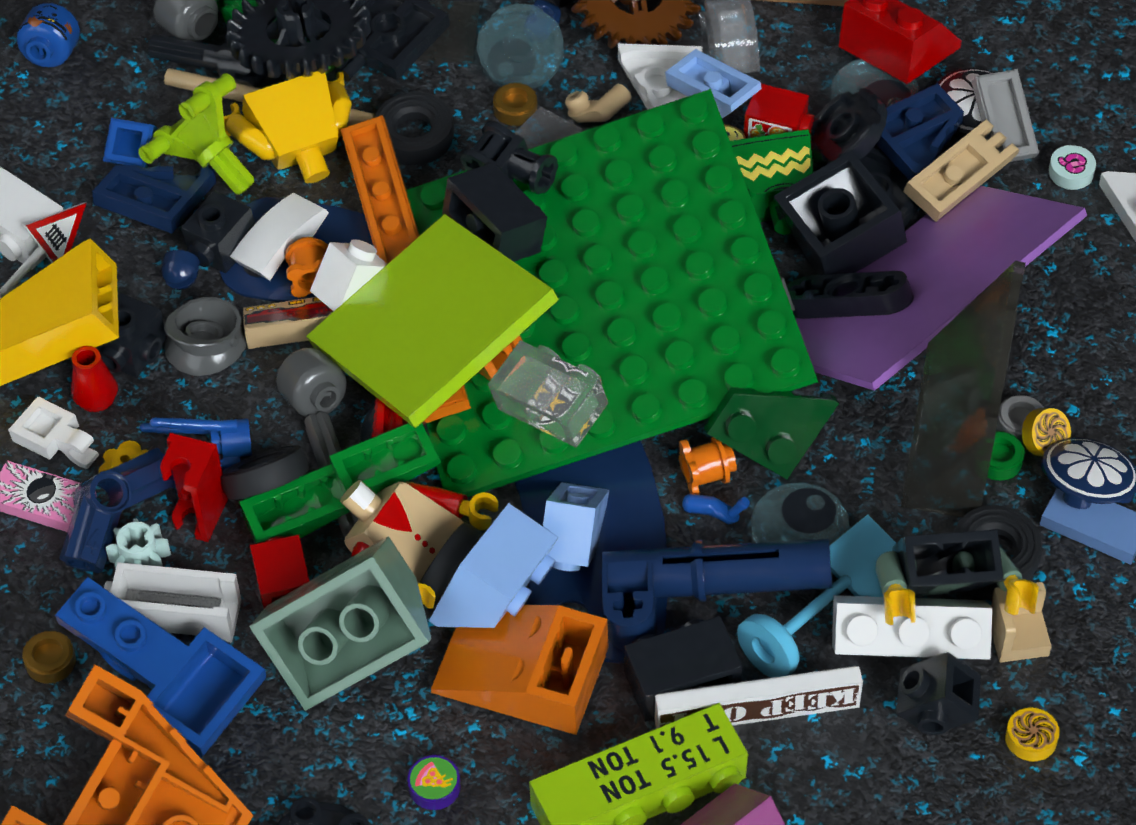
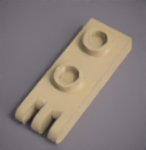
(959, 171)

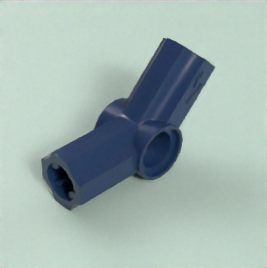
(94, 523)

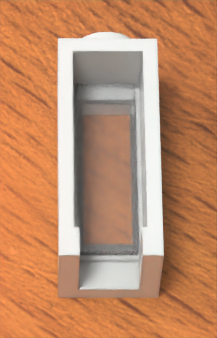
(180, 598)

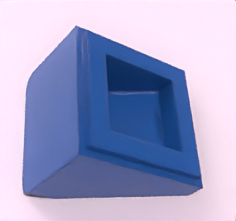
(125, 140)

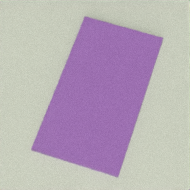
(946, 270)

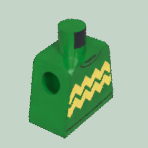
(771, 166)

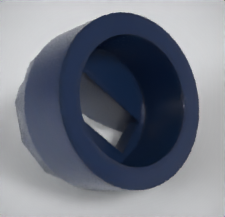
(180, 269)

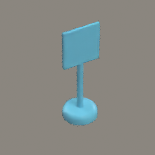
(853, 563)

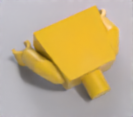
(293, 122)

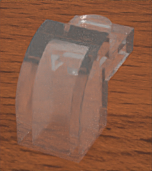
(731, 33)

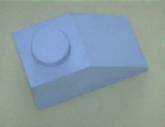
(576, 517)

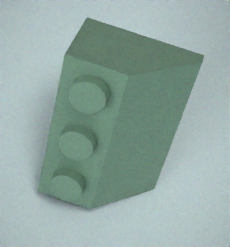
(344, 624)

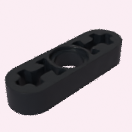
(850, 294)

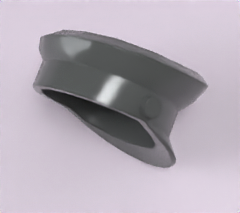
(204, 336)

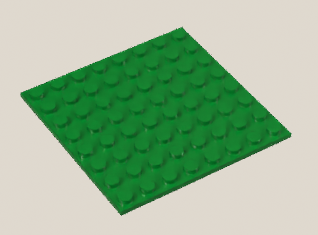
(655, 290)

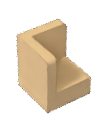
(1021, 634)

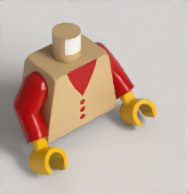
(415, 519)

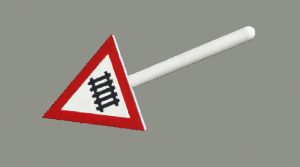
(54, 239)

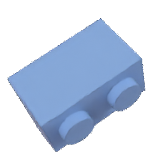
(497, 573)

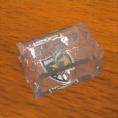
(549, 392)

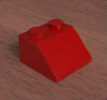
(895, 37)

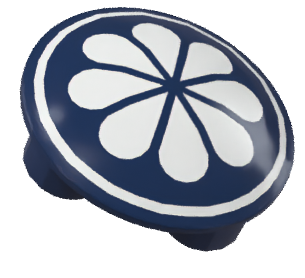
(1089, 472)

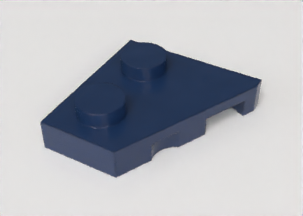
(919, 129)
(153, 194)

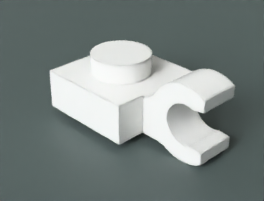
(50, 428)

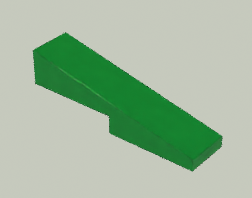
(316, 497)

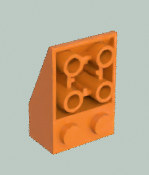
(528, 665)

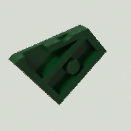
(770, 427)

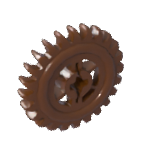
(639, 25)

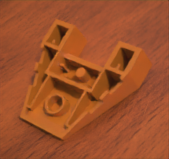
(146, 769)

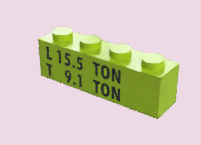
(644, 774)

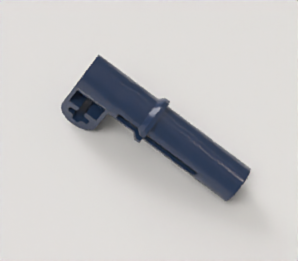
(701, 572)

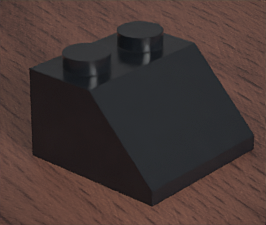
(841, 217)

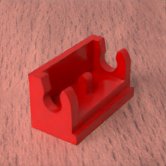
(197, 482)

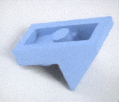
(702, 72)

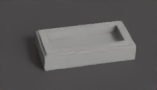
(1004, 106)

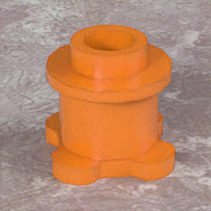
(304, 261)
(706, 463)

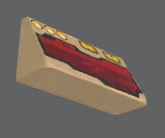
(283, 321)

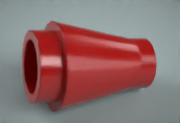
(92, 382)

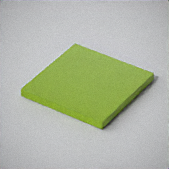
(431, 319)

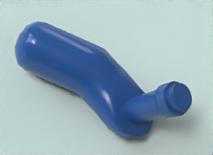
(714, 507)

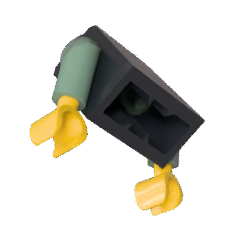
(949, 566)

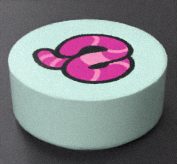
(1072, 167)

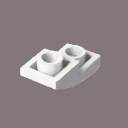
(266, 242)

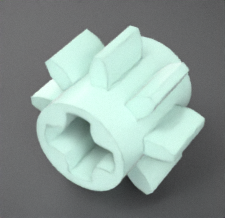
(138, 545)

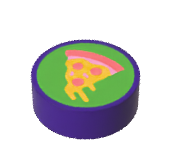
(434, 782)

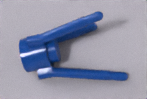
(229, 435)

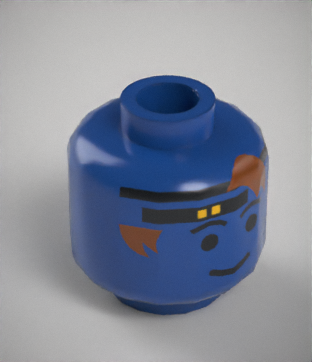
(48, 35)

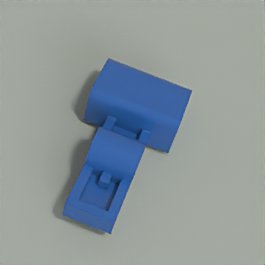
(192, 685)

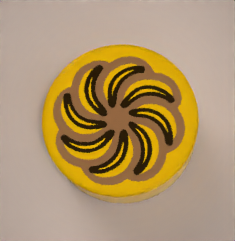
(1044, 428)
(1032, 734)

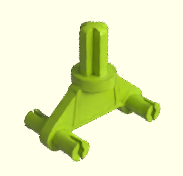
(202, 135)

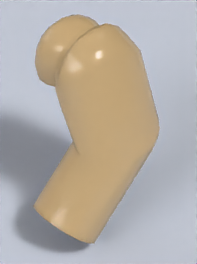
(601, 110)

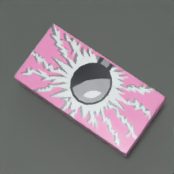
(37, 495)

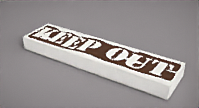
(767, 697)

